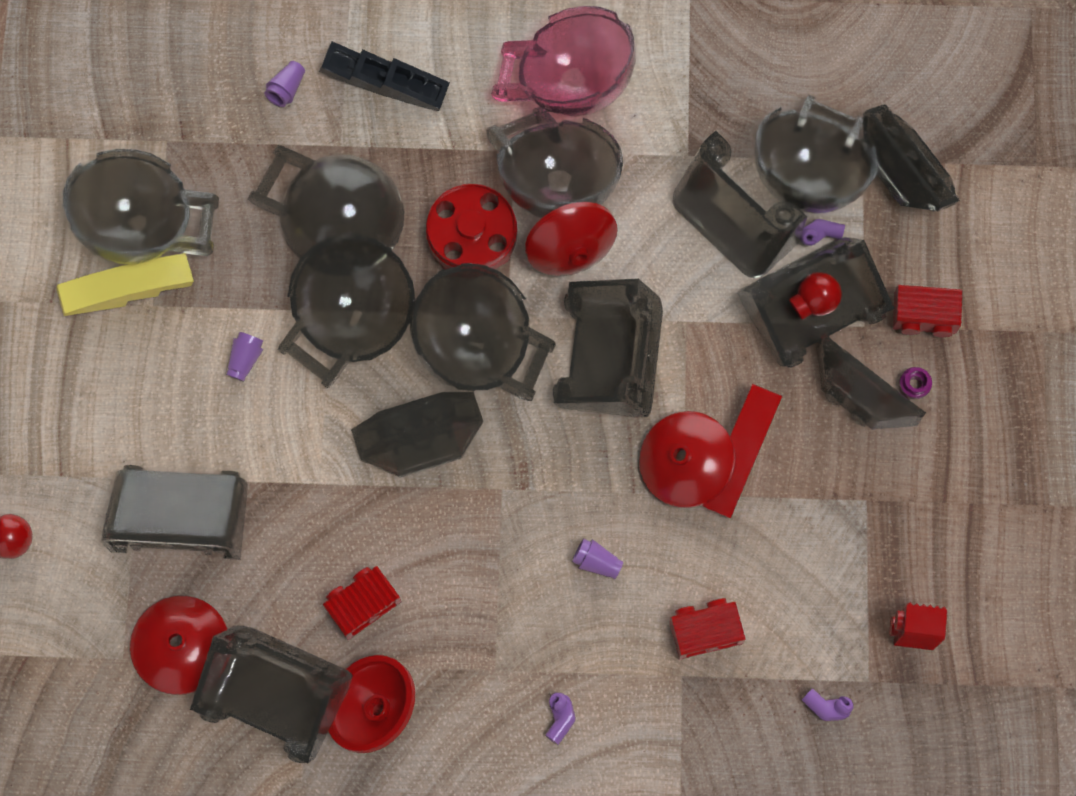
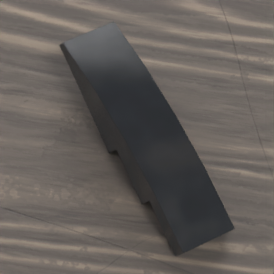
(384, 77)

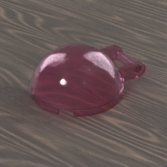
(571, 64)

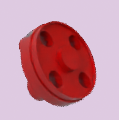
(471, 227)

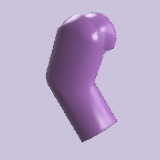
(820, 229)
(828, 709)
(563, 716)

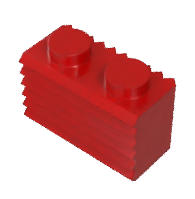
(927, 310)
(361, 601)
(919, 626)
(707, 628)

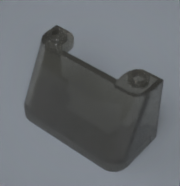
(730, 217)
(779, 325)
(612, 348)
(176, 512)
(271, 689)

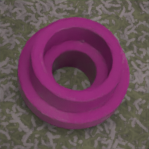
(919, 374)

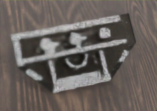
(906, 162)
(862, 391)
(419, 433)

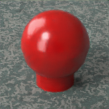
(817, 295)
(14, 536)

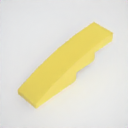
(123, 284)

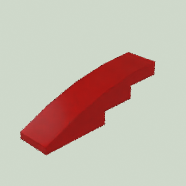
(747, 441)

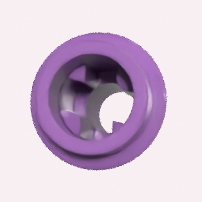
(284, 85)
(243, 355)
(596, 559)

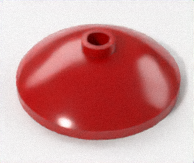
(571, 239)
(703, 470)
(169, 667)
(376, 685)

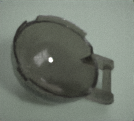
(814, 157)
(555, 161)
(332, 200)
(135, 208)
(349, 302)
(476, 331)

